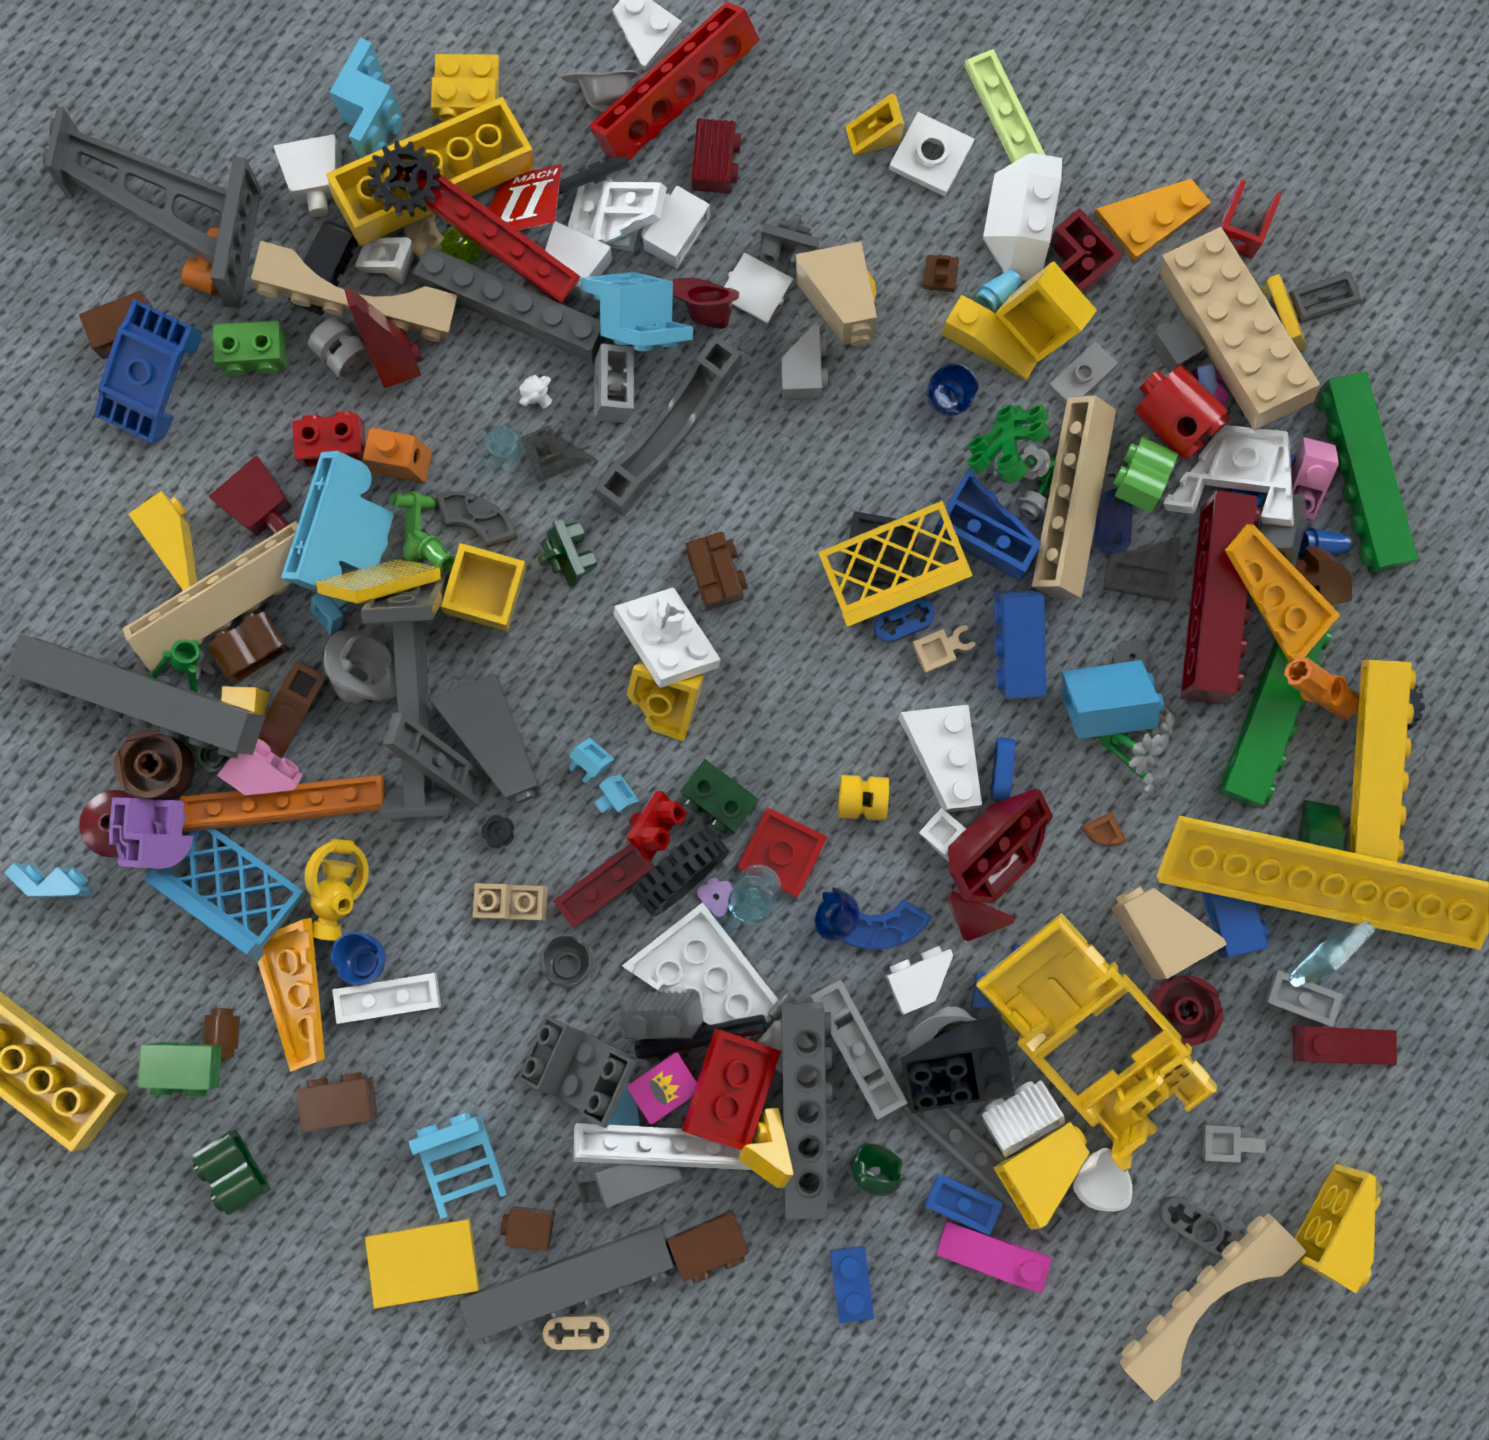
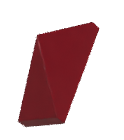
(976, 918)

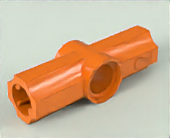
(1322, 688)

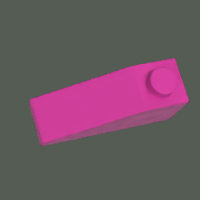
(995, 1256)

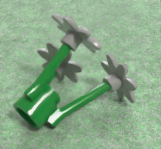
(184, 658)
(1144, 753)

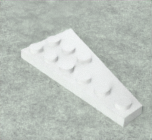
(705, 959)

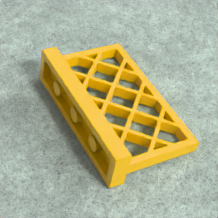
(905, 591)

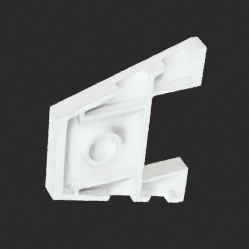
(1242, 461)

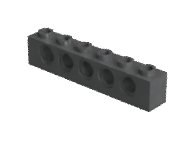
(796, 1019)

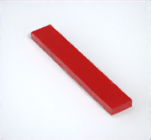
(502, 240)

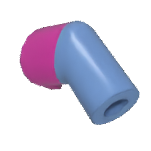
(1207, 378)

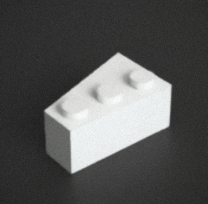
(947, 754)

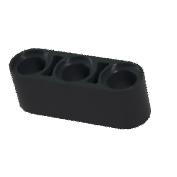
(329, 256)

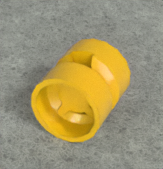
(851, 797)

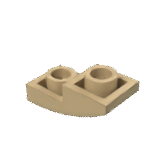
(510, 902)

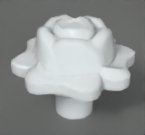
(534, 391)

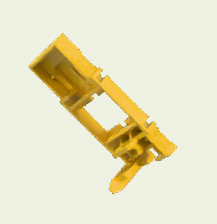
(1053, 987)

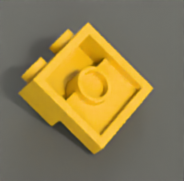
(463, 83)

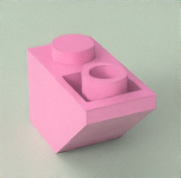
(1313, 472)
(260, 772)

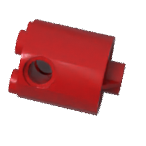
(1172, 402)

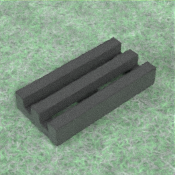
(1299, 305)

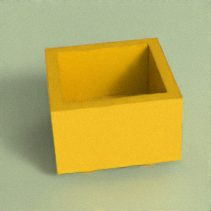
(1046, 311)
(483, 587)

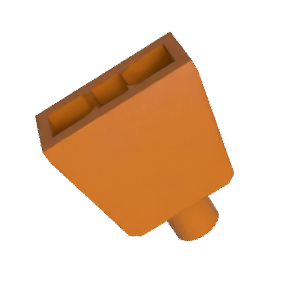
(394, 453)

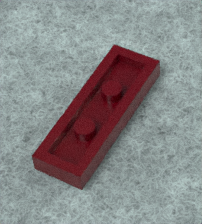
(603, 885)

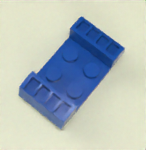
(144, 371)

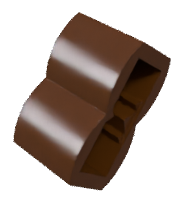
(247, 647)

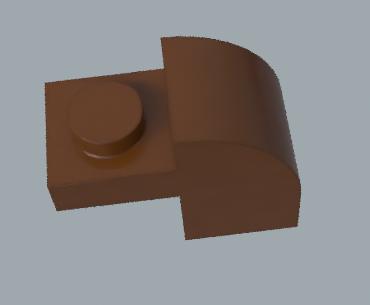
(1326, 575)

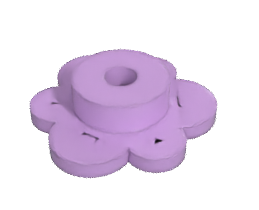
(708, 892)

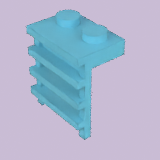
(459, 1136)

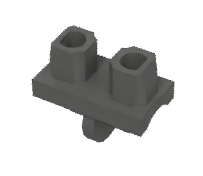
(787, 237)

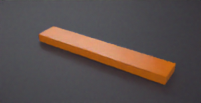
(303, 802)

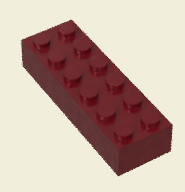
(1217, 602)

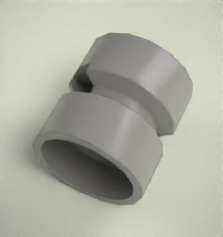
(335, 344)

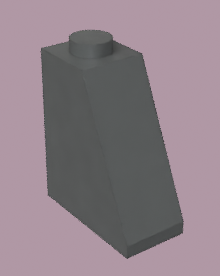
(621, 1182)

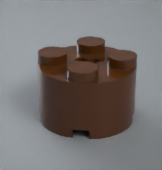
(141, 753)

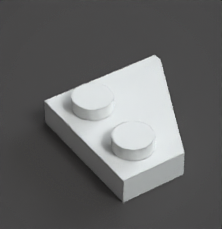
(646, 28)
(628, 208)

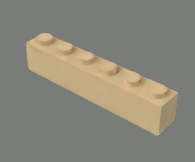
(1074, 497)
(214, 600)

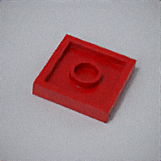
(785, 848)

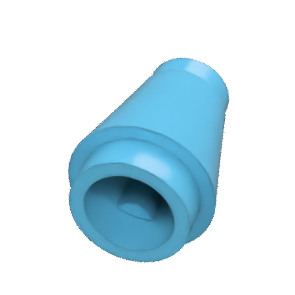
(996, 291)

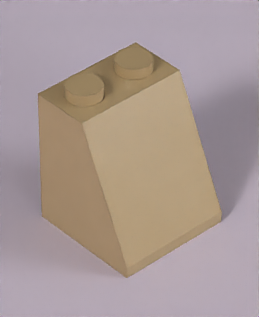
(840, 291)
(1163, 932)

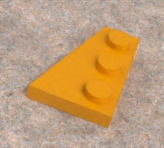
(1152, 216)

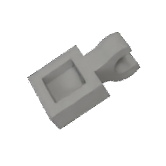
(1225, 1143)

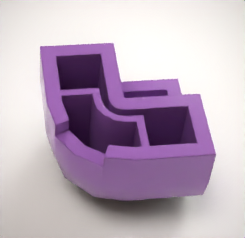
(148, 832)

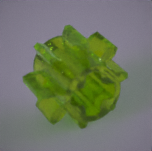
(459, 245)

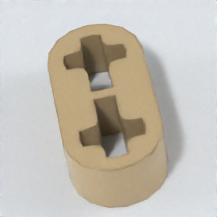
(576, 1341)

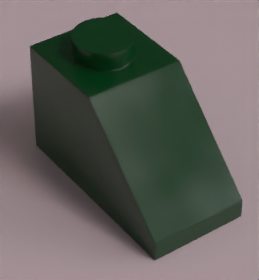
(1321, 825)

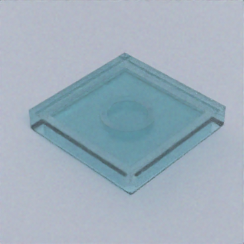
(1331, 954)

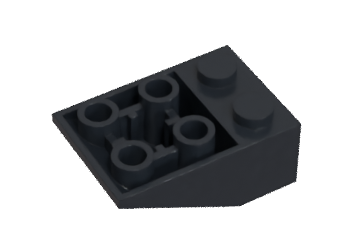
(959, 1067)

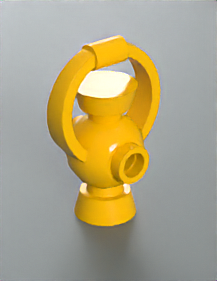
(332, 897)

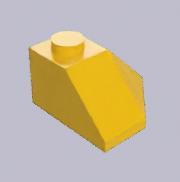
(666, 708)

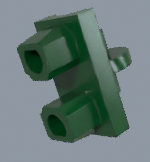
(562, 554)

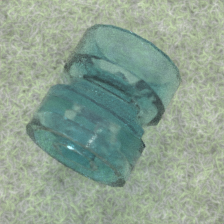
(754, 894)

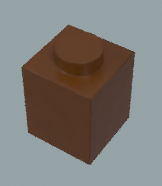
(528, 1228)

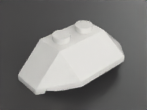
(1023, 213)

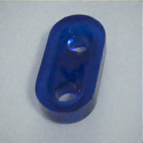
(1113, 521)

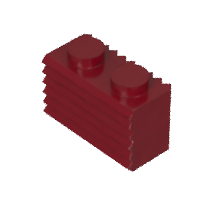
(714, 155)

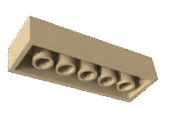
(1238, 328)

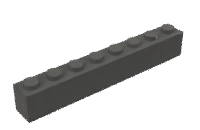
(136, 695)

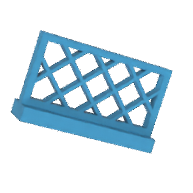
(215, 917)

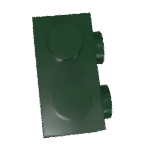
(718, 797)

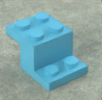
(366, 101)
(636, 310)

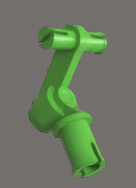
(417, 543)

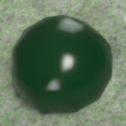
(890, 1170)

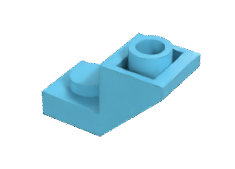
(58, 884)

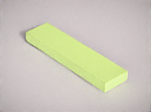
(1002, 106)

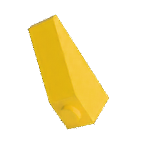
(987, 336)
(169, 535)

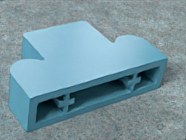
(337, 524)

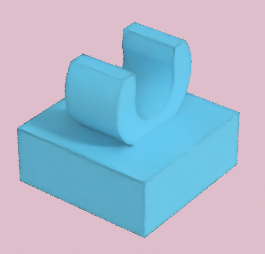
(328, 611)
(590, 758)
(617, 795)

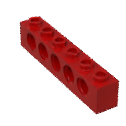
(675, 82)

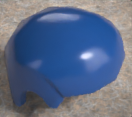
(358, 958)

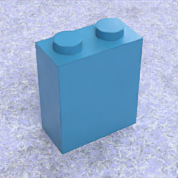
(1111, 699)

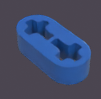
(901, 613)
(1002, 769)

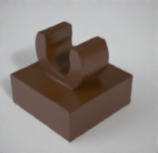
(940, 273)

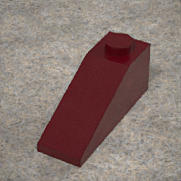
(387, 344)
(1344, 1045)

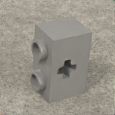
(613, 383)

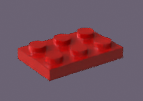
(731, 1090)

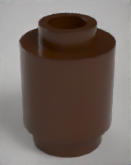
(223, 1030)

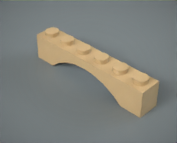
(285, 274)
(1261, 1253)

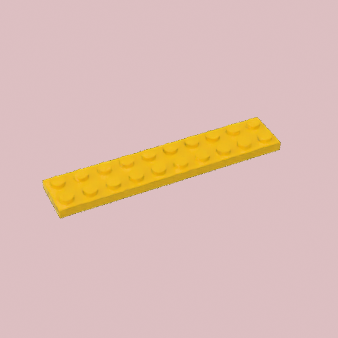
(1326, 882)

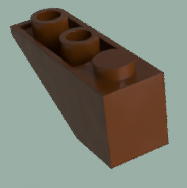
(290, 707)

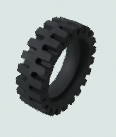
(680, 871)

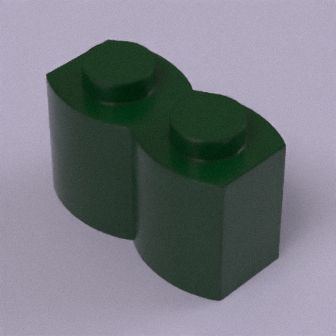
(230, 1172)

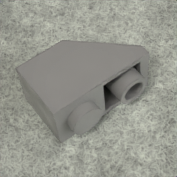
(802, 368)

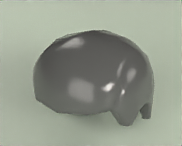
(565, 972)

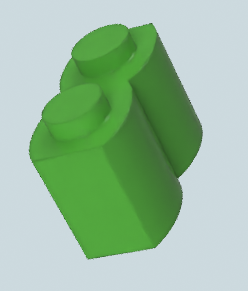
(1145, 474)

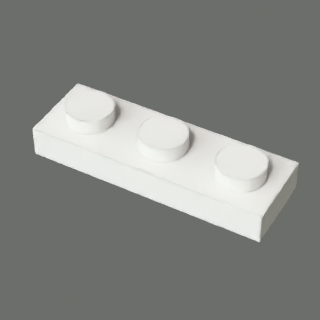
(386, 998)

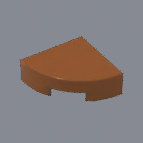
(1104, 831)

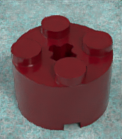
(1201, 1002)

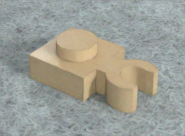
(938, 650)

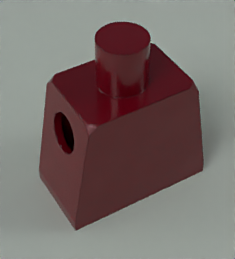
(253, 498)

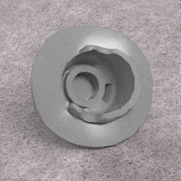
(360, 667)

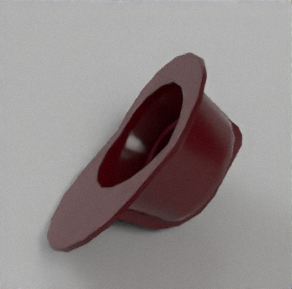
(706, 301)

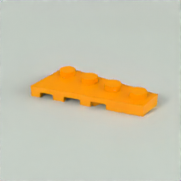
(1282, 594)
(293, 992)

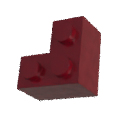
(1086, 251)

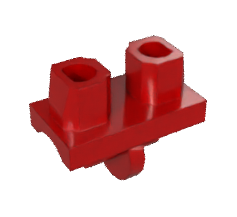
(652, 827)

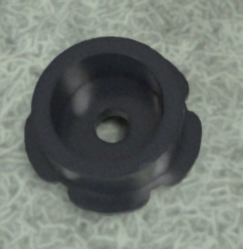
(497, 822)

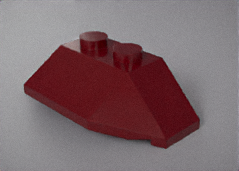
(999, 846)

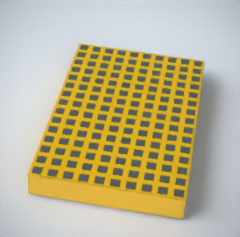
(378, 581)

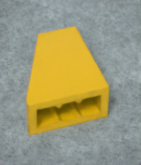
(1043, 1173)

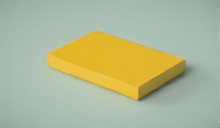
(422, 1263)

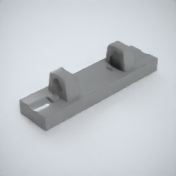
(860, 1051)

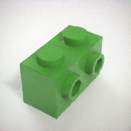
(250, 347)

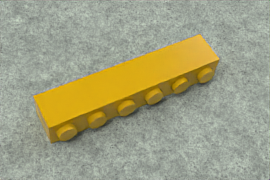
(1380, 759)

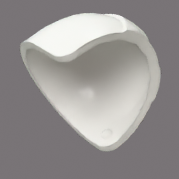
(1103, 1183)

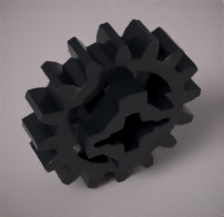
(398, 167)

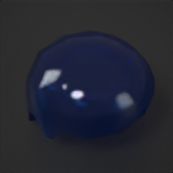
(953, 378)
(843, 915)

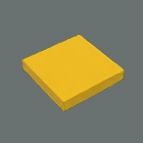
(1286, 311)

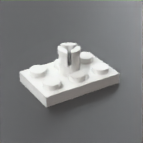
(666, 637)

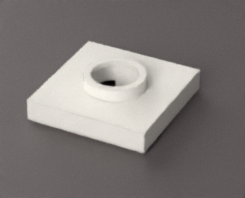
(933, 174)

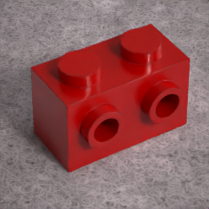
(320, 434)

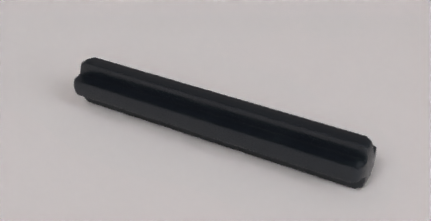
(741, 1027)

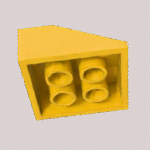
(1342, 1228)

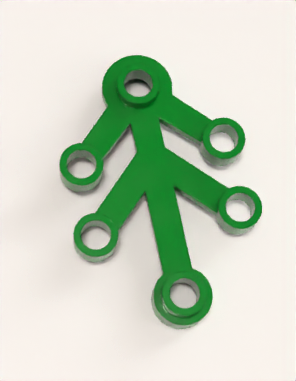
(1009, 428)

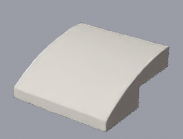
(586, 213)

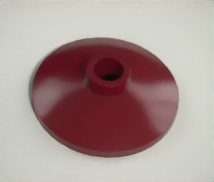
(92, 822)

